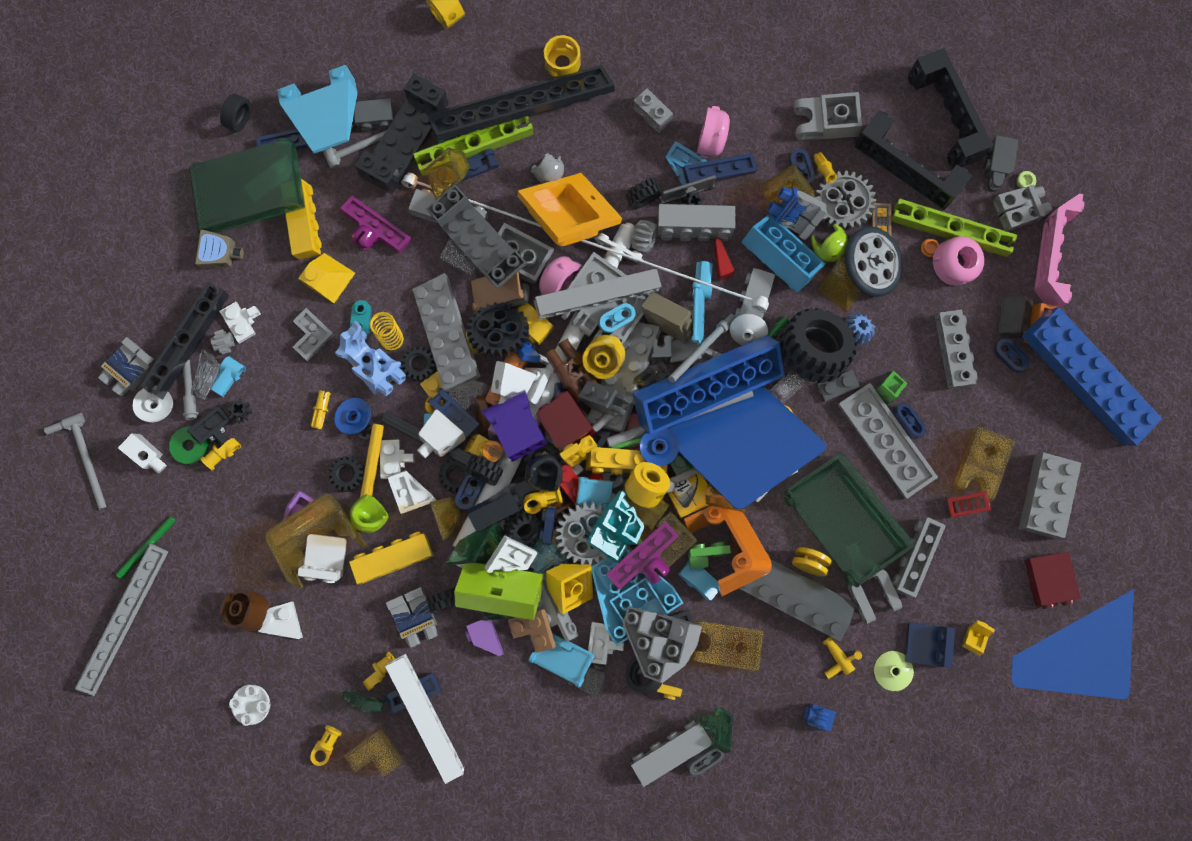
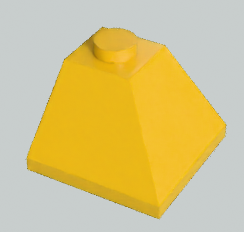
(326, 277)
(570, 585)

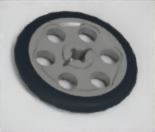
(893, 267)

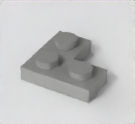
(316, 334)

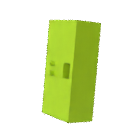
(499, 592)

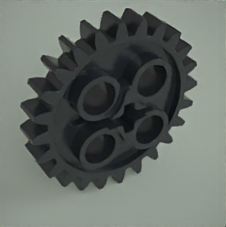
(497, 330)

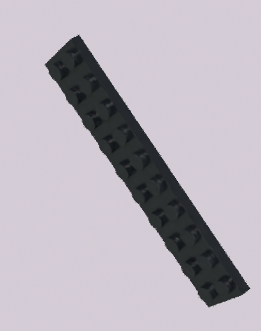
(520, 102)

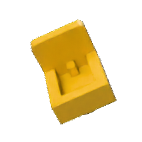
(977, 637)
(670, 691)

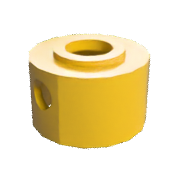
(446, 11)
(558, 47)
(647, 484)

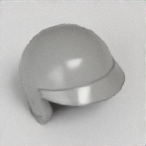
(549, 169)

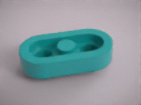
(363, 317)

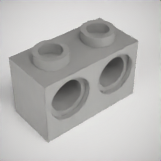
(652, 110)

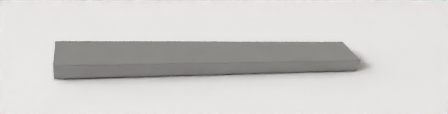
(121, 620)

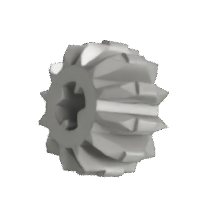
(644, 236)

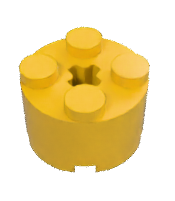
(611, 349)

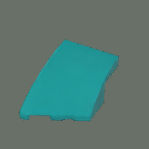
(616, 528)

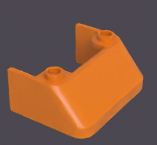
(751, 562)

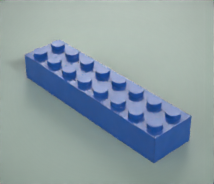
(1092, 377)
(709, 384)

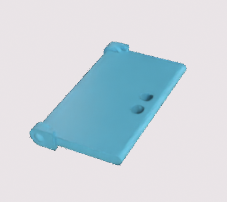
(698, 315)
(592, 490)
(564, 662)

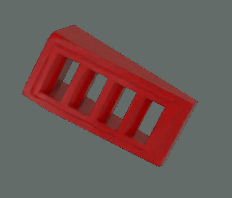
(723, 263)
(952, 508)

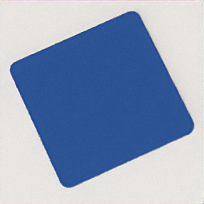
(747, 446)
(1084, 657)

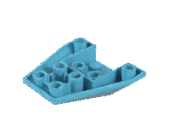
(636, 593)

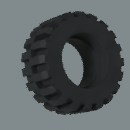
(828, 331)

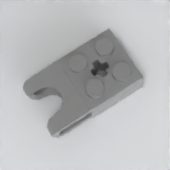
(829, 116)

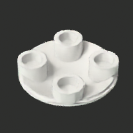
(250, 704)

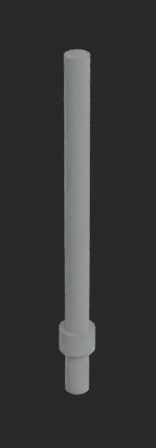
(720, 329)

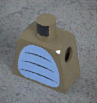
(216, 251)

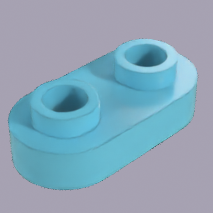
(616, 318)

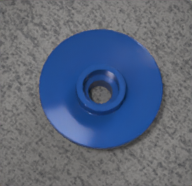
(347, 411)
(665, 456)

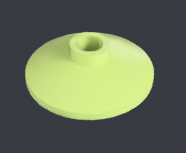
(884, 667)

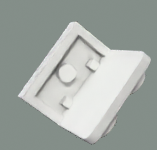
(323, 558)

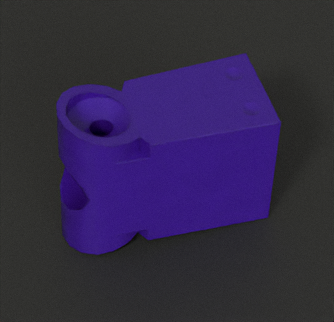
(515, 426)

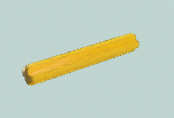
(372, 459)

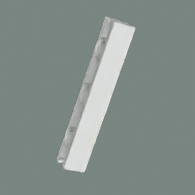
(425, 718)

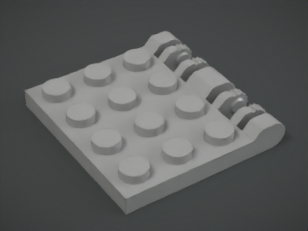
(595, 271)

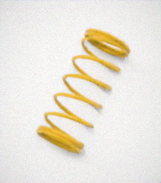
(395, 328)

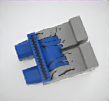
(797, 211)

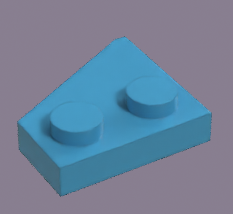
(680, 156)

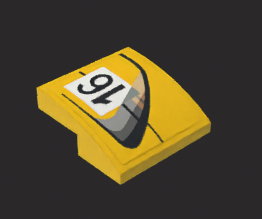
(689, 495)

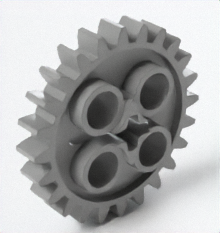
(860, 193)
(570, 539)

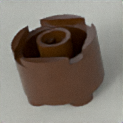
(244, 610)

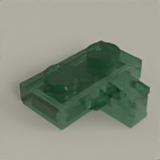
(365, 703)
(720, 728)

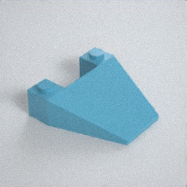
(324, 114)

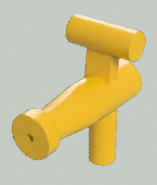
(843, 662)

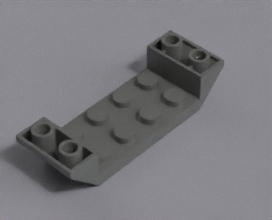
(476, 237)

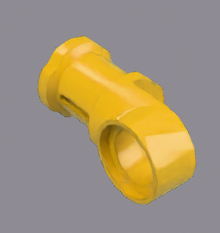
(218, 454)
(543, 500)
(380, 672)
(325, 745)

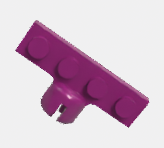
(373, 227)
(645, 558)

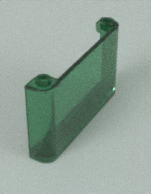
(246, 186)
(848, 520)

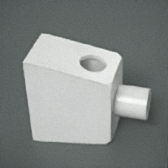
(510, 380)
(439, 435)
(136, 447)

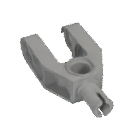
(862, 602)

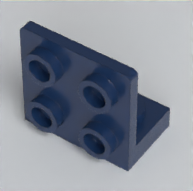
(930, 645)

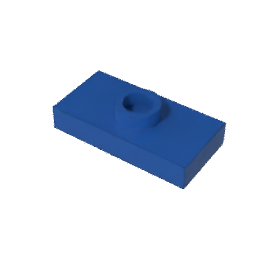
(528, 353)

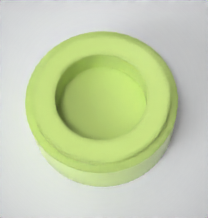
(1025, 179)

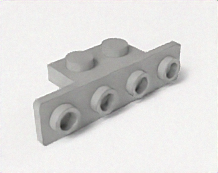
(553, 614)

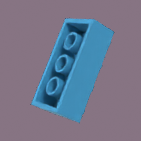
(783, 253)

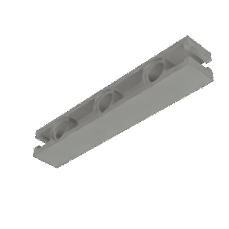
(597, 294)

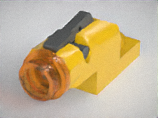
(483, 447)

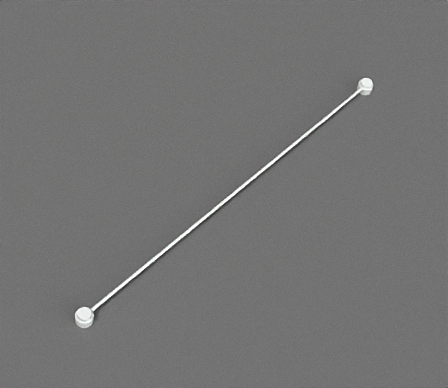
(759, 304)

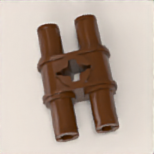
(563, 369)

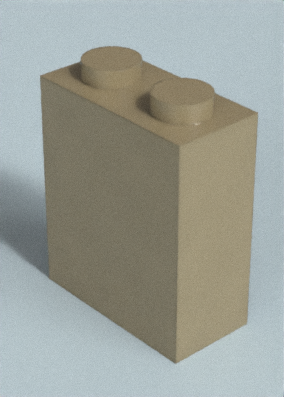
(669, 316)

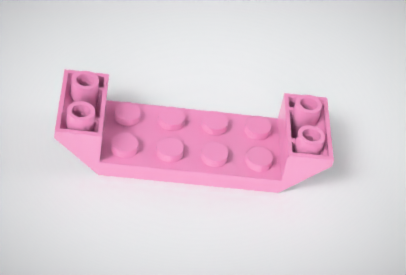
(1046, 287)

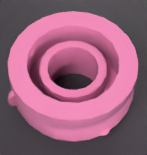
(713, 132)
(947, 264)
(559, 275)

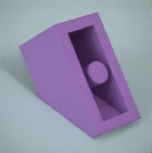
(484, 636)

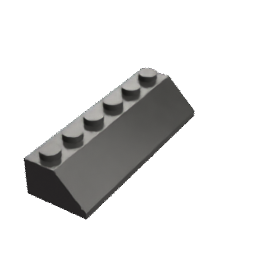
(804, 600)

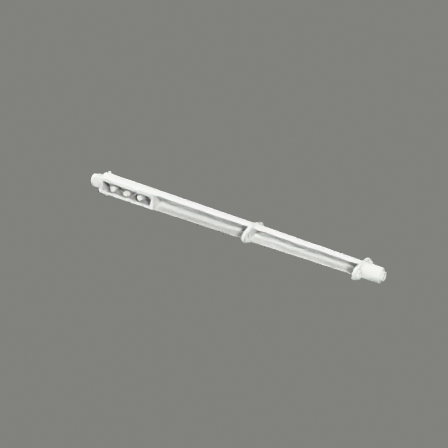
(620, 243)

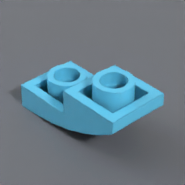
(701, 580)

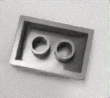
(530, 249)

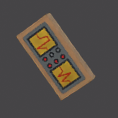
(882, 217)

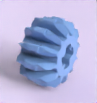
(861, 327)

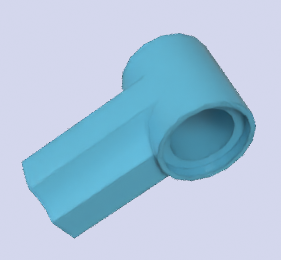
(704, 273)
(228, 374)

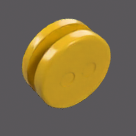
(811, 561)

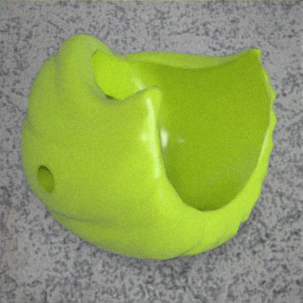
(832, 247)
(368, 514)

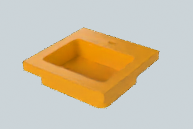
(569, 209)

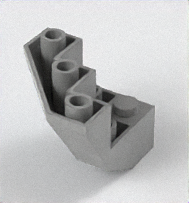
(660, 642)

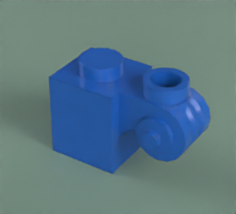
(819, 717)

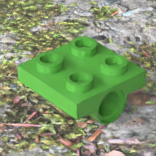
(699, 555)

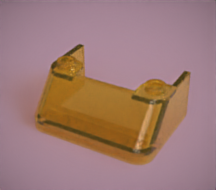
(290, 535)

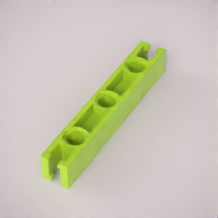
(487, 138)
(939, 224)

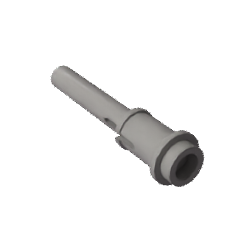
(189, 400)

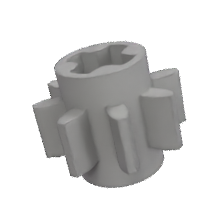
(222, 341)

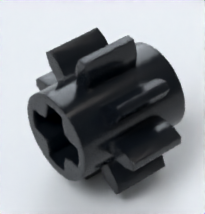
(692, 199)
(235, 414)

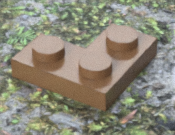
(538, 629)

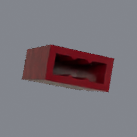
(565, 421)
(1052, 580)

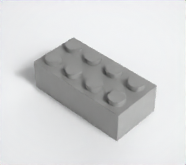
(695, 222)
(1050, 496)

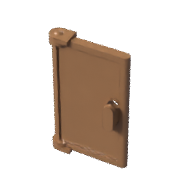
(486, 293)

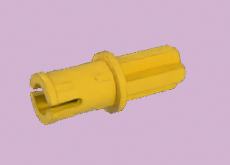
(825, 167)
(320, 410)

